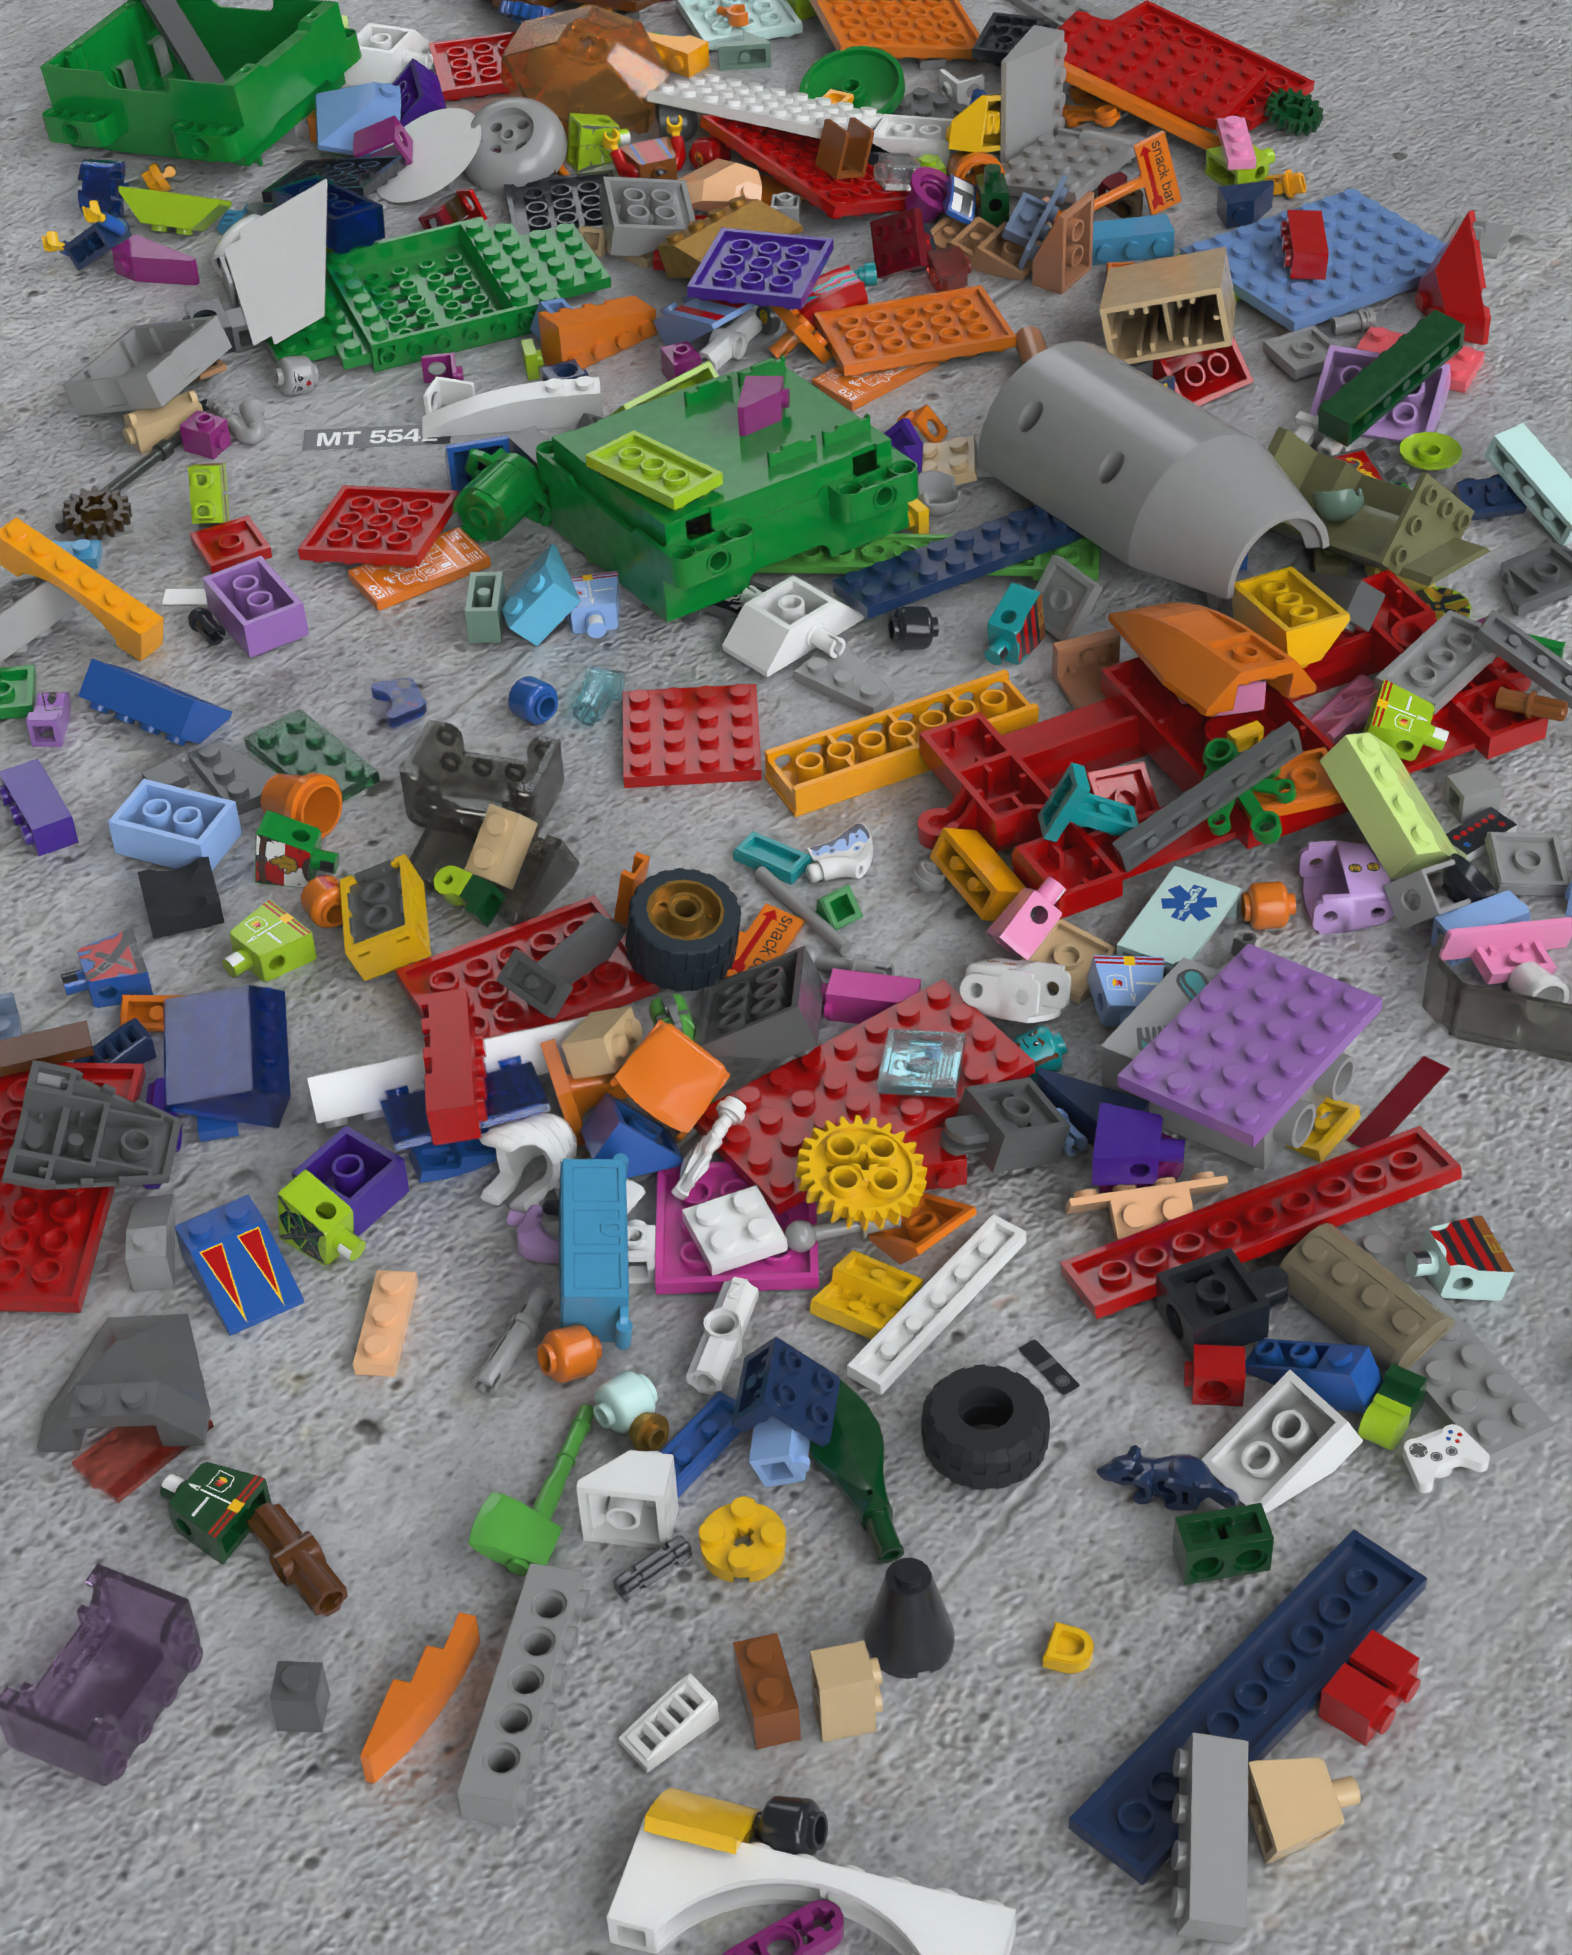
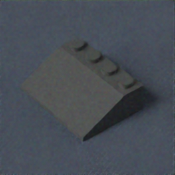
(763, 1010)

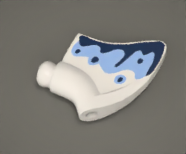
(843, 856)

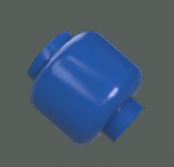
(533, 700)

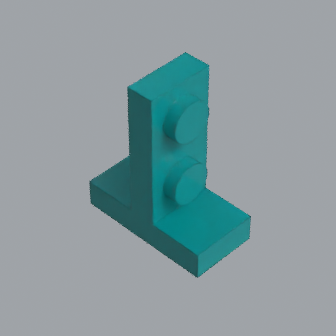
(1075, 804)

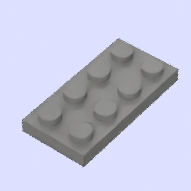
(1440, 661)

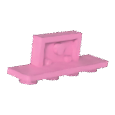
(1503, 947)

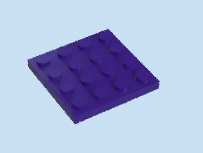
(760, 268)

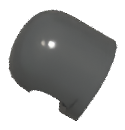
(689, 123)

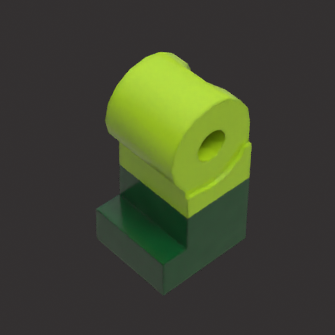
(467, 889)
(1393, 1407)

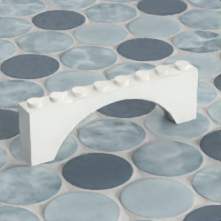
(680, 1884)

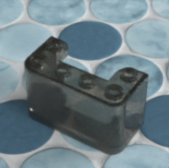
(473, 780)

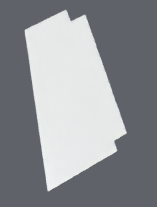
(282, 266)

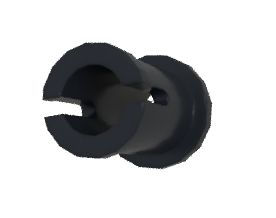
(202, 621)

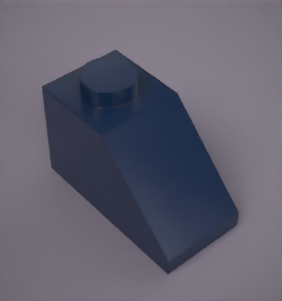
(1244, 202)

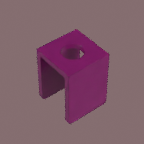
(381, 135)

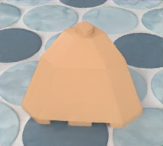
(721, 181)

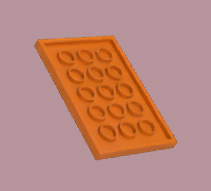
(914, 330)

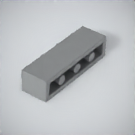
(1211, 1838)

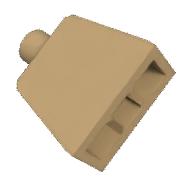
(1296, 1803)

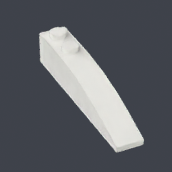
(518, 407)

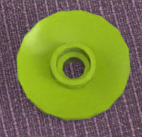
(1430, 450)

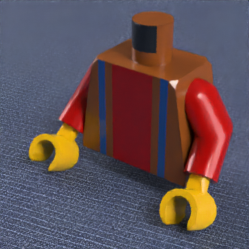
(651, 158)

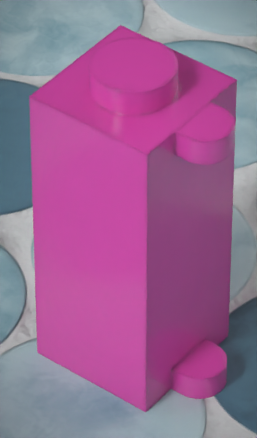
(861, 995)

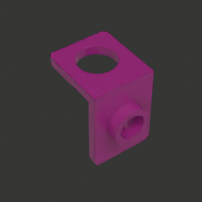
(448, 359)

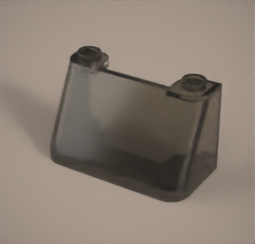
(450, 841)

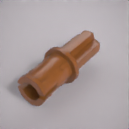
(1531, 704)

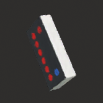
(1470, 836)

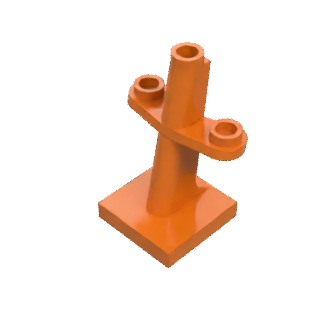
(579, 1094)

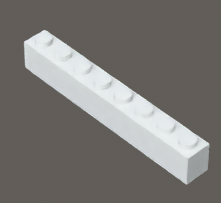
(358, 1088)

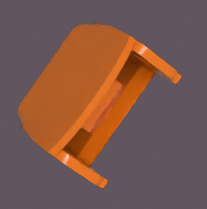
(671, 1078)

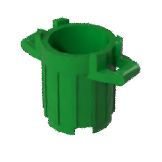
(501, 495)

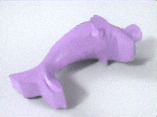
(532, 1238)

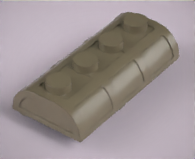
(1362, 1298)

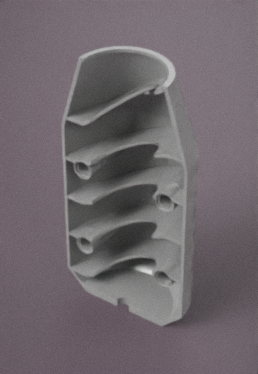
(1138, 467)

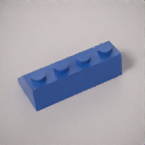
(151, 703)

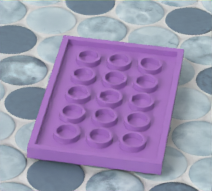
(1250, 1044)

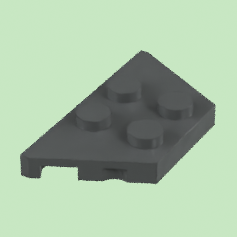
(1537, 577)

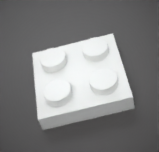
(734, 1230)

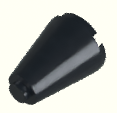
(909, 1622)

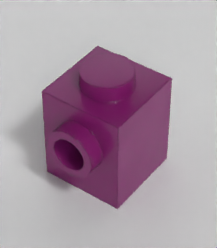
(679, 359)
(205, 434)

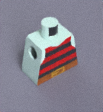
(1462, 1261)

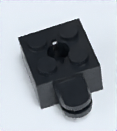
(1219, 1301)

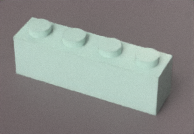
(1535, 479)

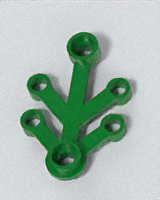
(1261, 819)

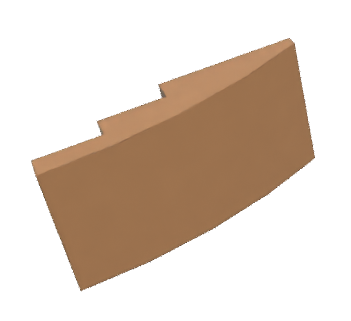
(984, 246)

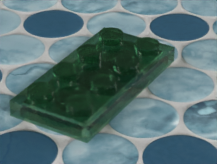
(303, 746)

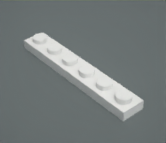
(936, 1304)

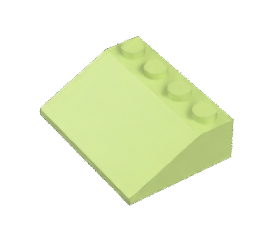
(1386, 805)

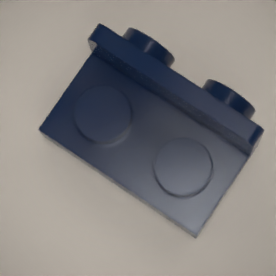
(1489, 497)

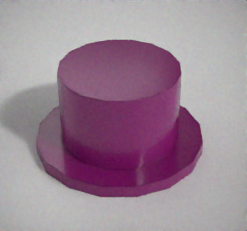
(927, 193)

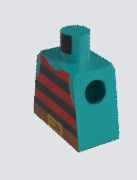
(1015, 626)

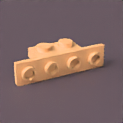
(1142, 1208)

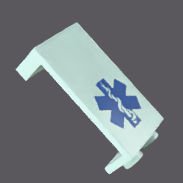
(1180, 917)

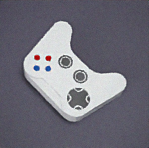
(1439, 1453)

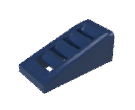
(125, 1045)

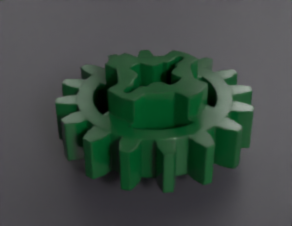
(1293, 112)

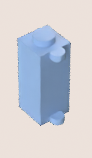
(1494, 910)
(779, 1453)

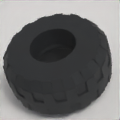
(985, 1456)

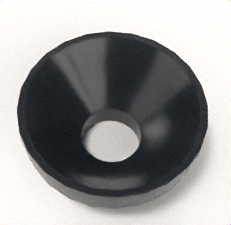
(1465, 881)

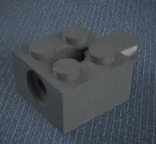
(1006, 1126)

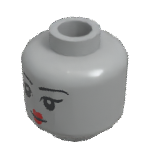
(295, 375)

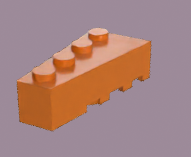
(595, 330)

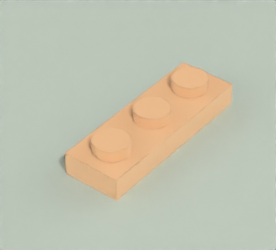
(385, 1323)

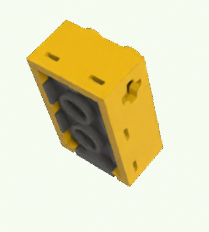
(384, 917)

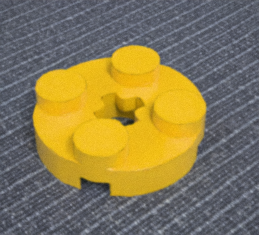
(738, 1520)

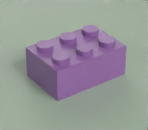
(255, 606)

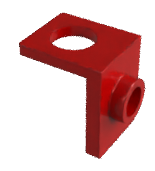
(472, 212)

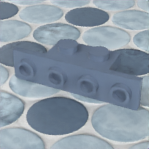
(1030, 219)

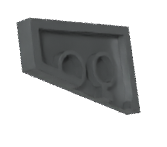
(231, 774)

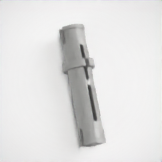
(520, 1329)

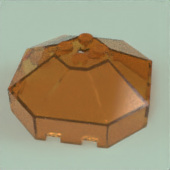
(604, 78)

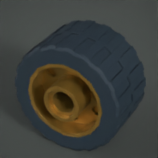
(682, 929)

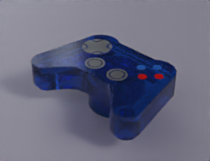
(404, 698)

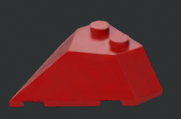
(1456, 283)

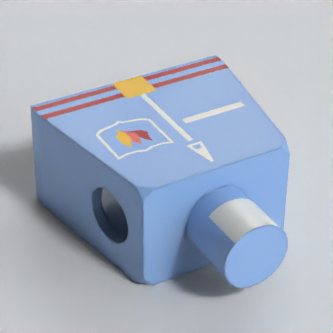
(598, 605)
(1122, 984)

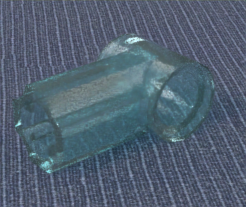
(599, 690)

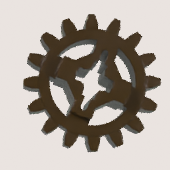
(97, 512)

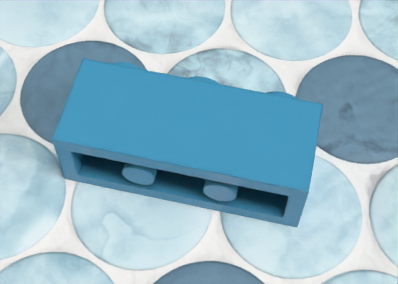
(1132, 239)

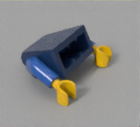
(94, 241)

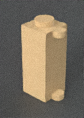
(149, 426)

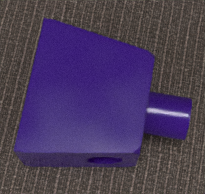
(1131, 1147)

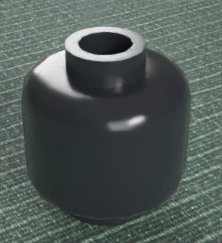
(913, 628)
(792, 1825)

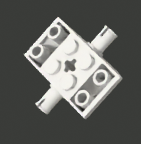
(386, 53)
(787, 624)

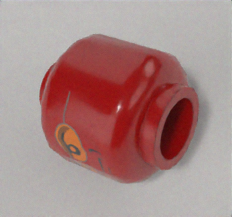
(707, 150)

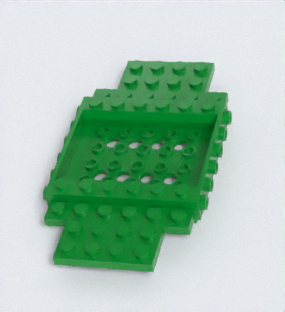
(497, 274)

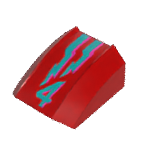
(834, 291)

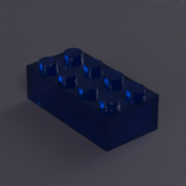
(350, 216)

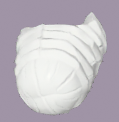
(517, 1145)

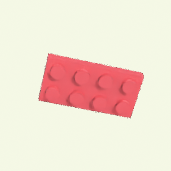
(1463, 364)

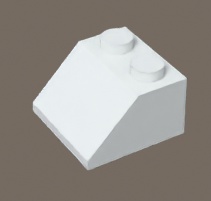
(630, 1500)

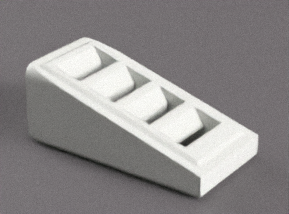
(674, 1701)

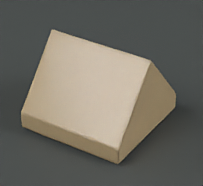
(595, 238)

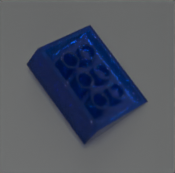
(227, 1055)
(511, 1095)

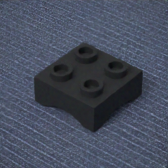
(181, 898)

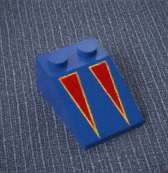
(238, 1264)

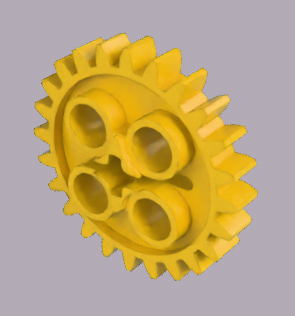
(861, 1172)

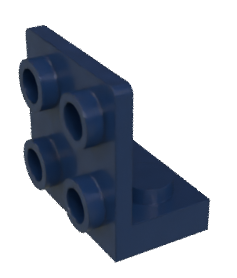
(788, 1386)

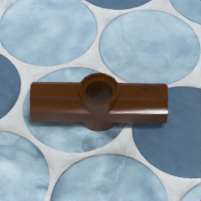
(297, 1559)

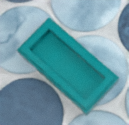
(777, 857)

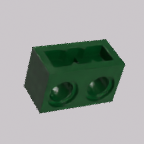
(1222, 1543)

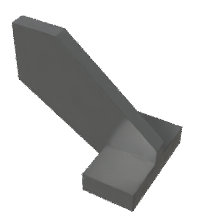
(549, 981)

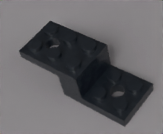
(1003, 34)

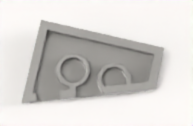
(845, 681)

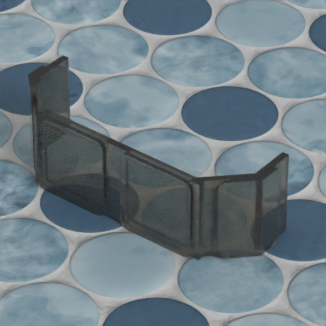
(1495, 1015)

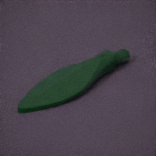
(856, 1467)

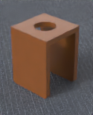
(845, 149)

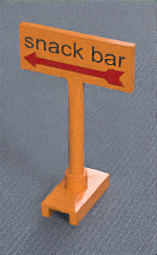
(1155, 177)
(764, 940)

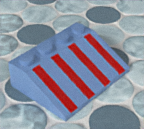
(695, 318)

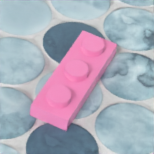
(1236, 143)

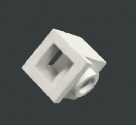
(641, 1249)

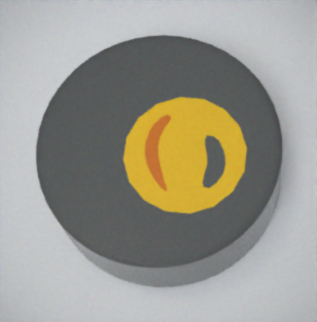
(769, 319)

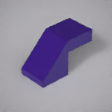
(907, 441)

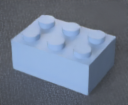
(174, 825)

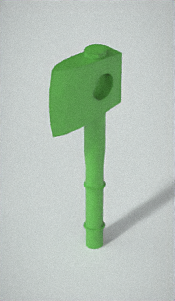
(526, 1535)

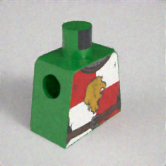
(290, 852)

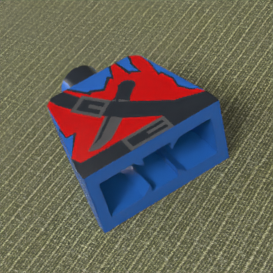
(110, 970)

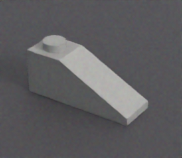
(151, 1243)

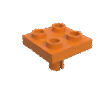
(798, 331)

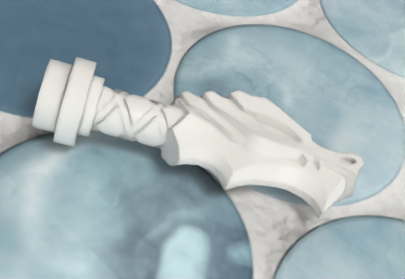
(697, 1160)

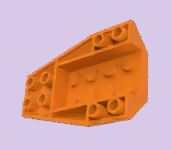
(1207, 654)

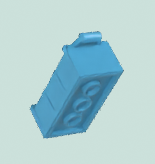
(595, 1248)

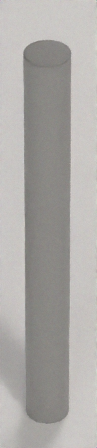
(805, 912)

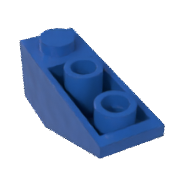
(1337, 1372)

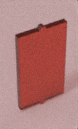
(126, 1459)

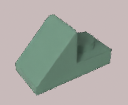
(744, 54)

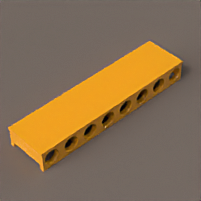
(886, 756)

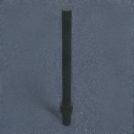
(160, 451)

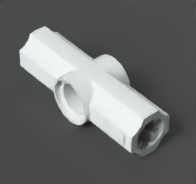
(732, 340)
(722, 1336)

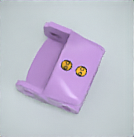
(1344, 888)

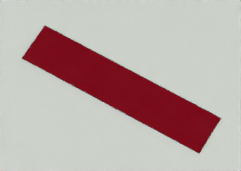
(1399, 1102)

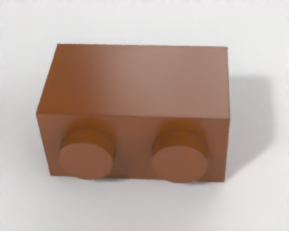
(766, 1691)

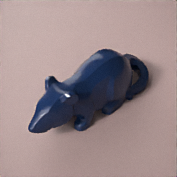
(1176, 1478)

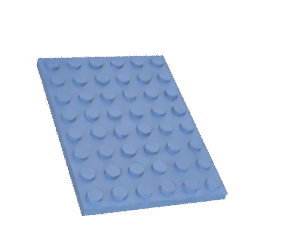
(1368, 261)

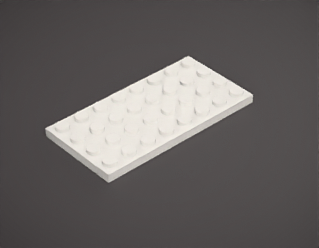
(760, 106)

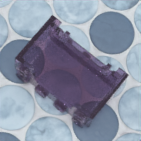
(106, 1680)

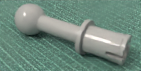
(858, 963)
(803, 1235)

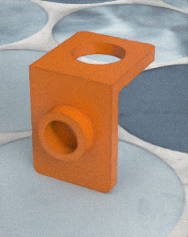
(920, 418)

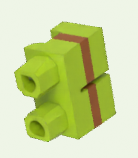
(206, 491)

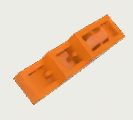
(416, 1704)

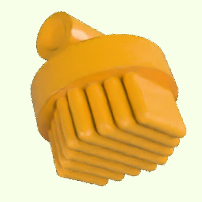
(157, 179)

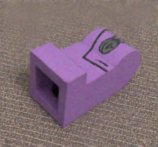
(51, 713)

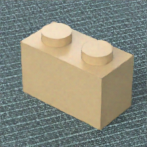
(501, 846)
(602, 1042)
(845, 1690)

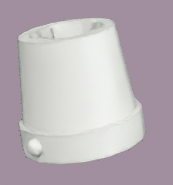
(1535, 981)

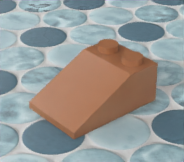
(1066, 249)

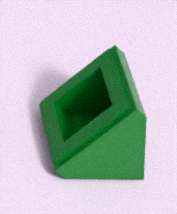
(839, 907)

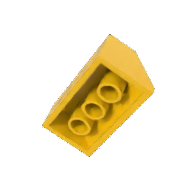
(977, 126)
(1289, 613)

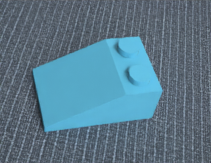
(540, 597)

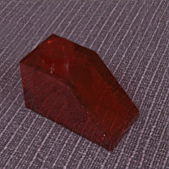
(948, 269)

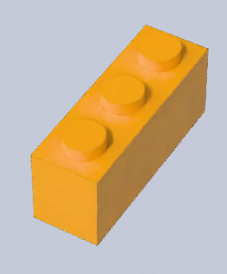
(976, 871)

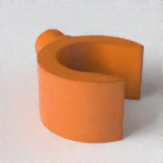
(735, 15)

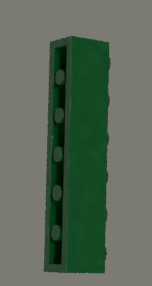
(1390, 378)

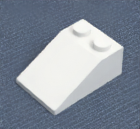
(914, 136)
(1282, 1445)

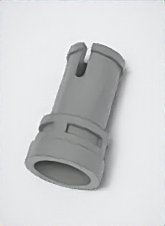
(1353, 322)

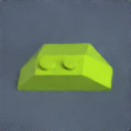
(173, 209)

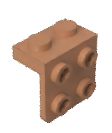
(1079, 665)

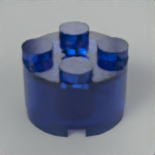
(101, 183)

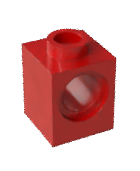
(1216, 1375)

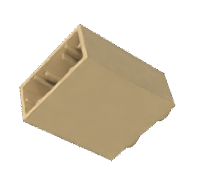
(1169, 306)

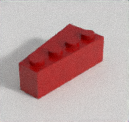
(453, 1067)

